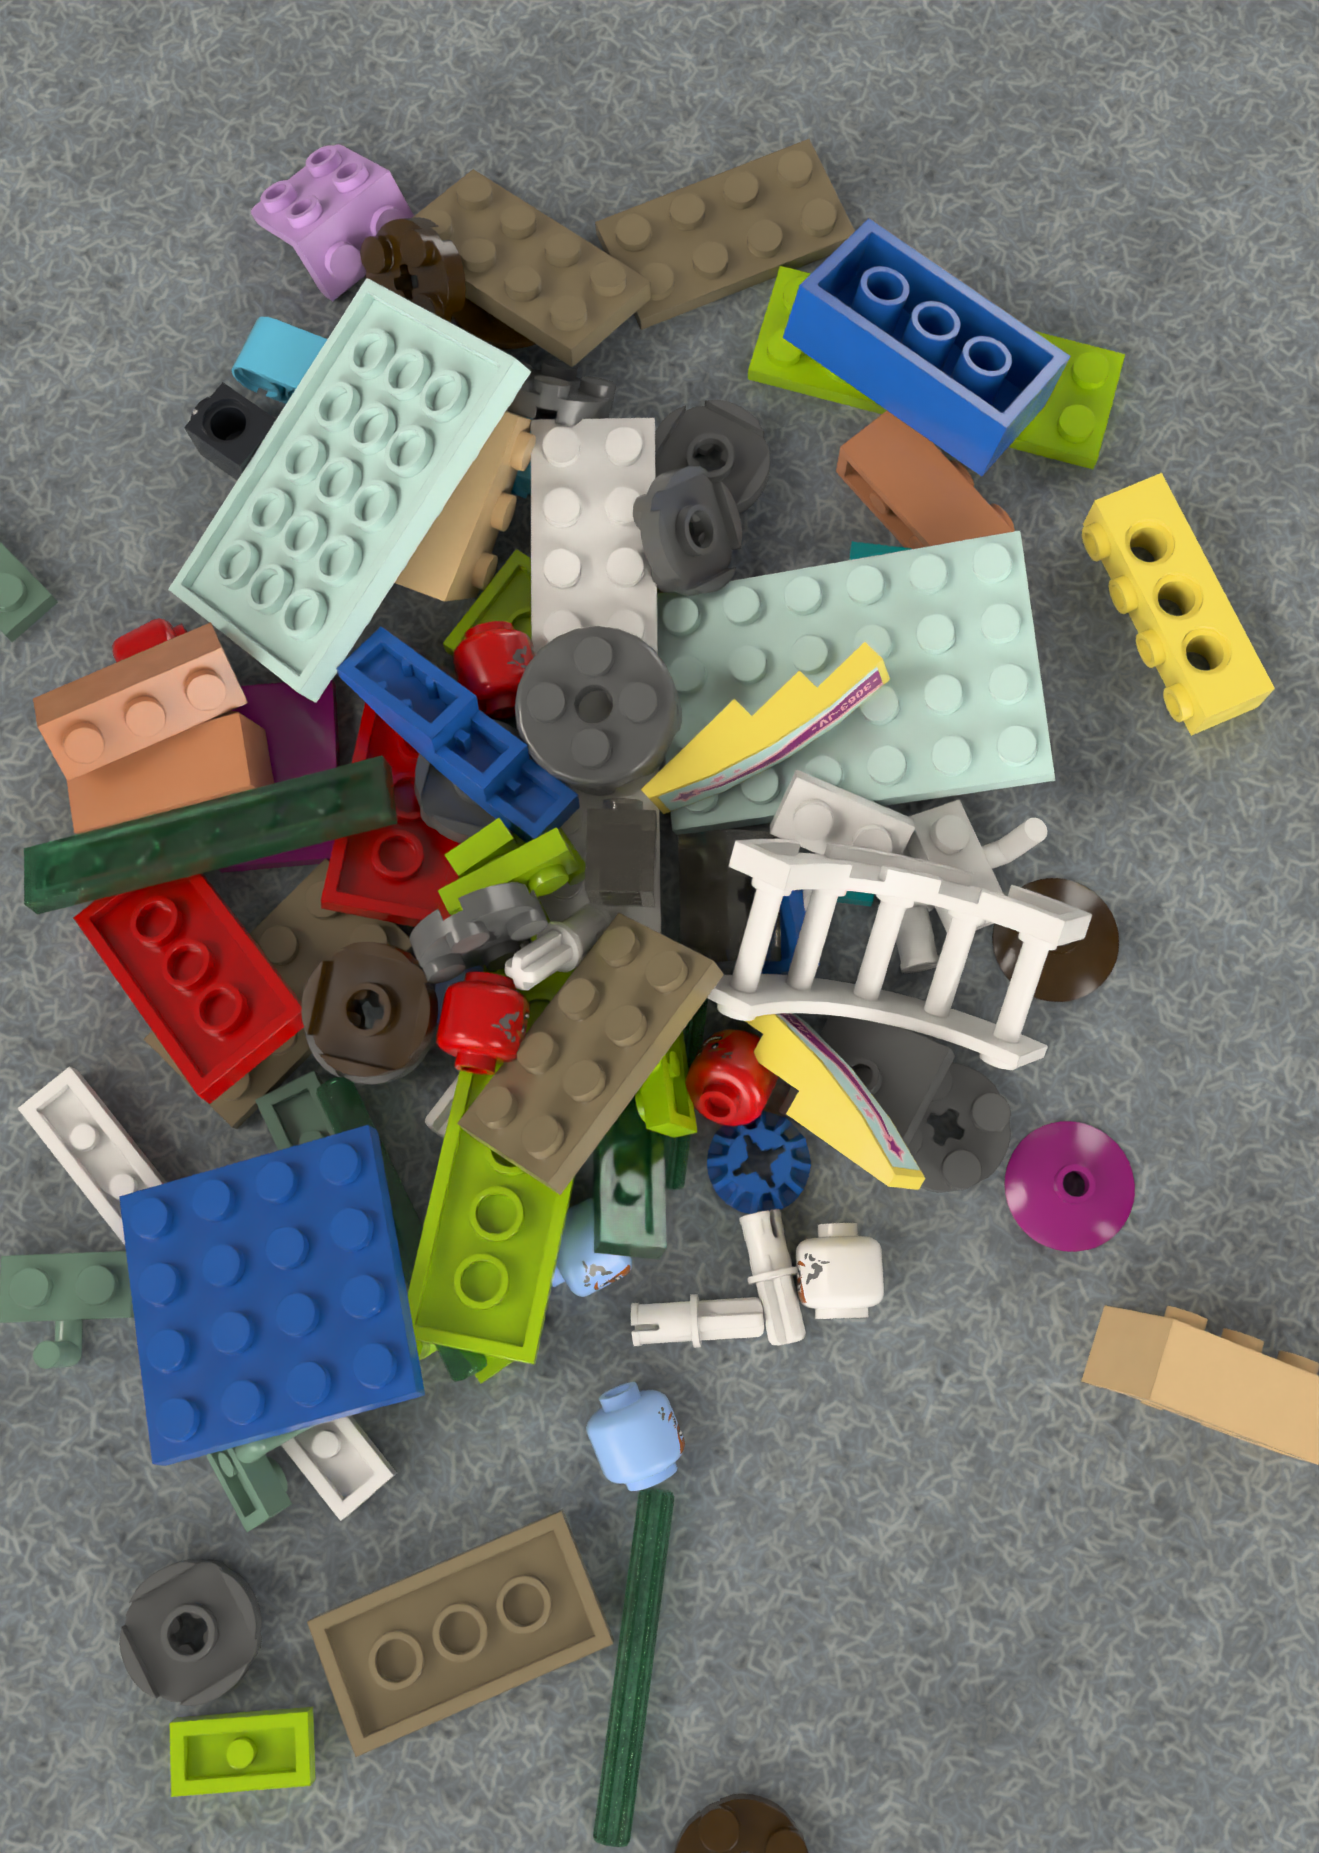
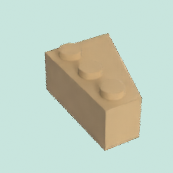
(458, 548)
(1209, 1378)

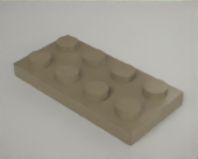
(728, 231)
(535, 269)
(295, 942)
(590, 1051)
(459, 1632)

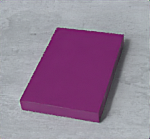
(300, 742)

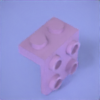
(330, 212)

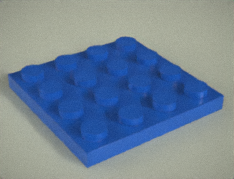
(268, 1296)

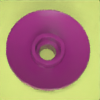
(1037, 1192)

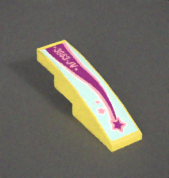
(744, 745)
(834, 1100)

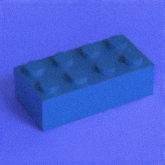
(924, 346)

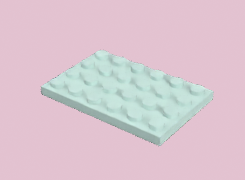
(347, 485)
(958, 654)

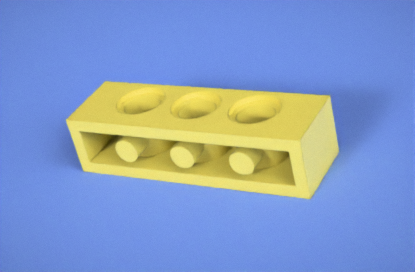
(1151, 519)

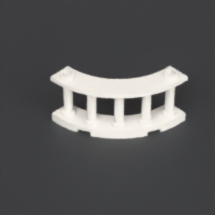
(898, 884)

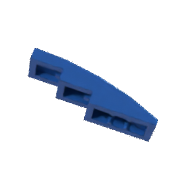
(456, 737)

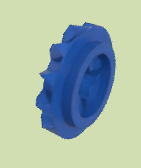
(750, 1192)

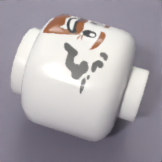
(839, 1272)

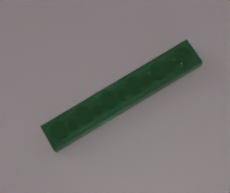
(210, 835)

